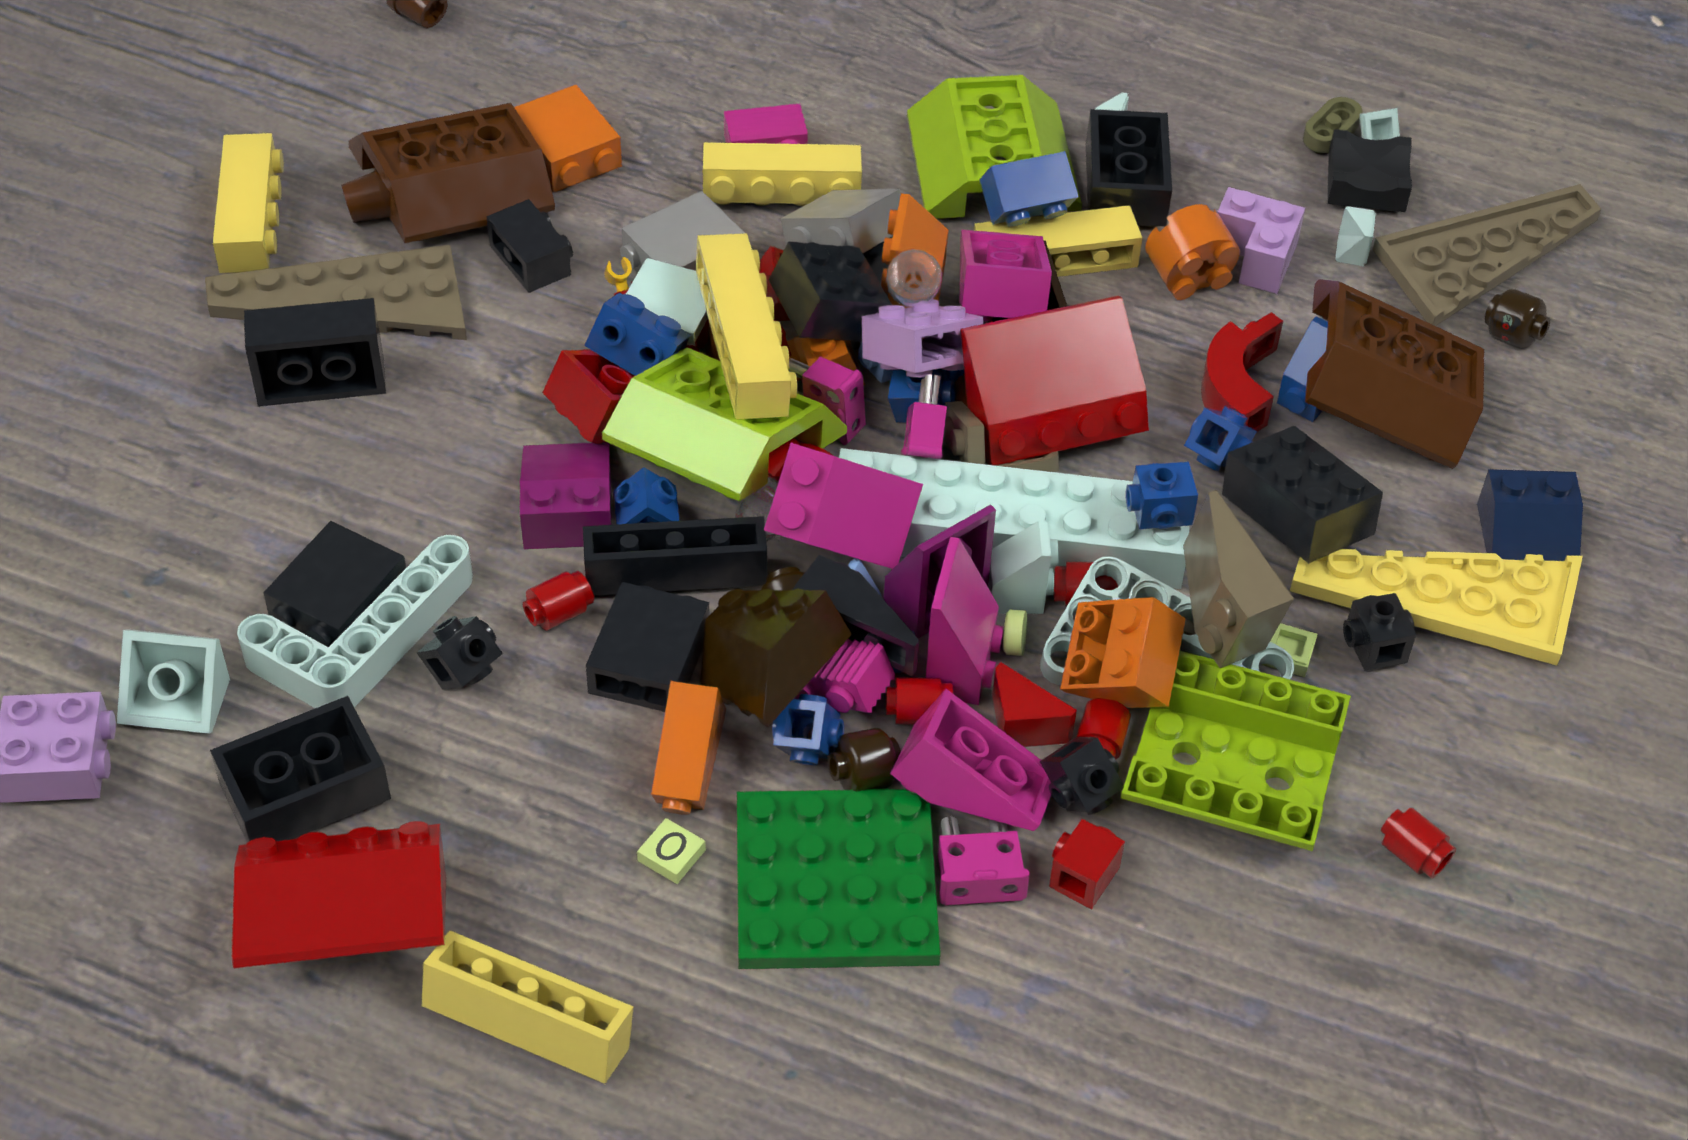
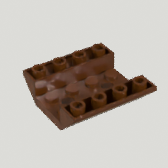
(455, 170)
(1396, 374)

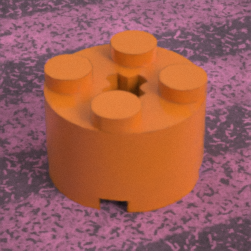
(1193, 251)

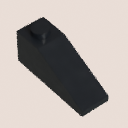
(863, 611)

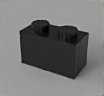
(529, 245)

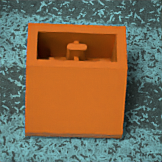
(913, 229)
(1124, 652)

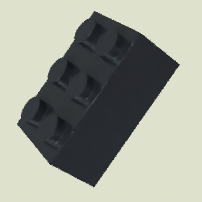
(1129, 163)
(314, 352)
(1301, 493)
(301, 773)

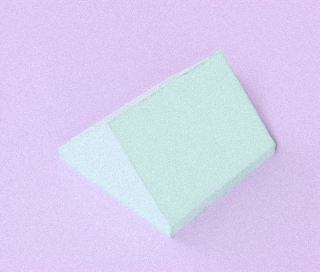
(171, 681)

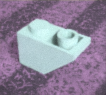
(1022, 570)

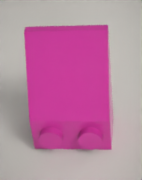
(1003, 274)
(843, 506)
(963, 627)
(972, 766)

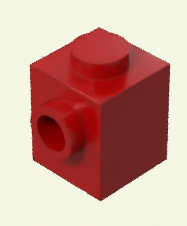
(1085, 862)

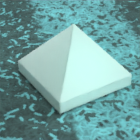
(1380, 124)

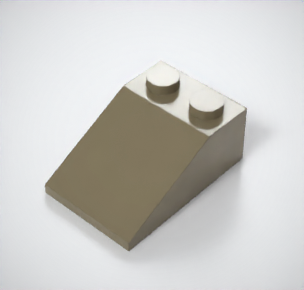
(1231, 586)

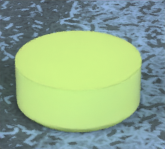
(1015, 632)

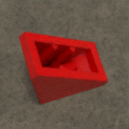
(1029, 711)

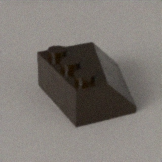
(769, 646)

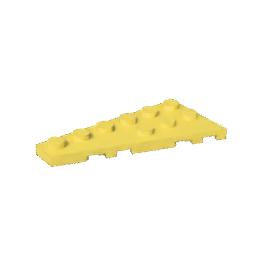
(1464, 595)

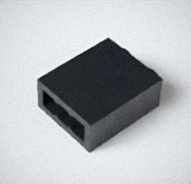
(332, 583)
(646, 645)

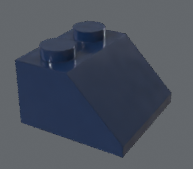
(1531, 514)

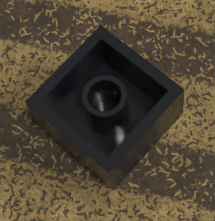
(826, 290)

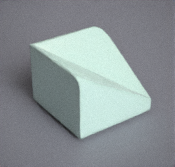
(1355, 236)

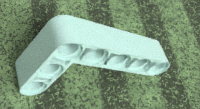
(1137, 584)
(371, 642)

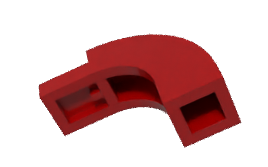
(1226, 364)

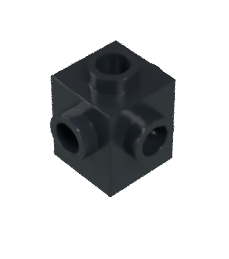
(1380, 631)
(460, 652)
(1083, 775)

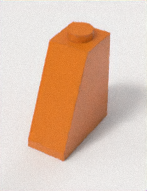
(688, 747)

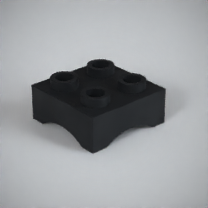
(1369, 172)

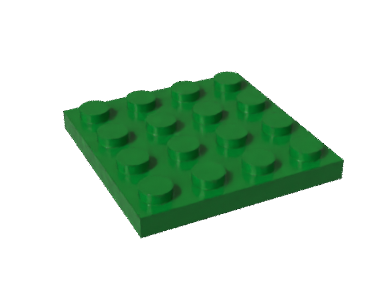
(835, 879)

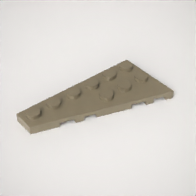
(1468, 255)
(409, 289)

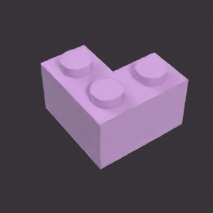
(1265, 235)

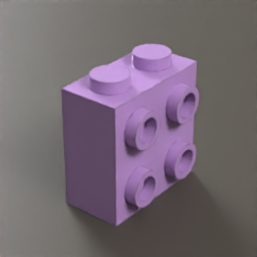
(916, 337)
(54, 746)

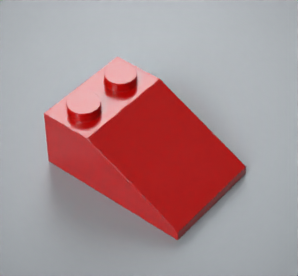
(586, 390)

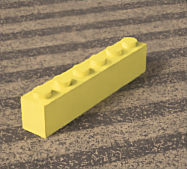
(744, 327)

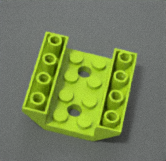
(959, 138)
(686, 423)
(1241, 733)

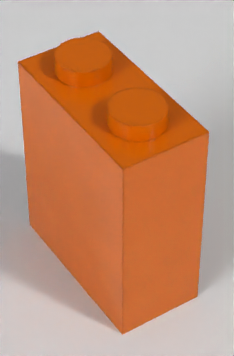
(572, 137)

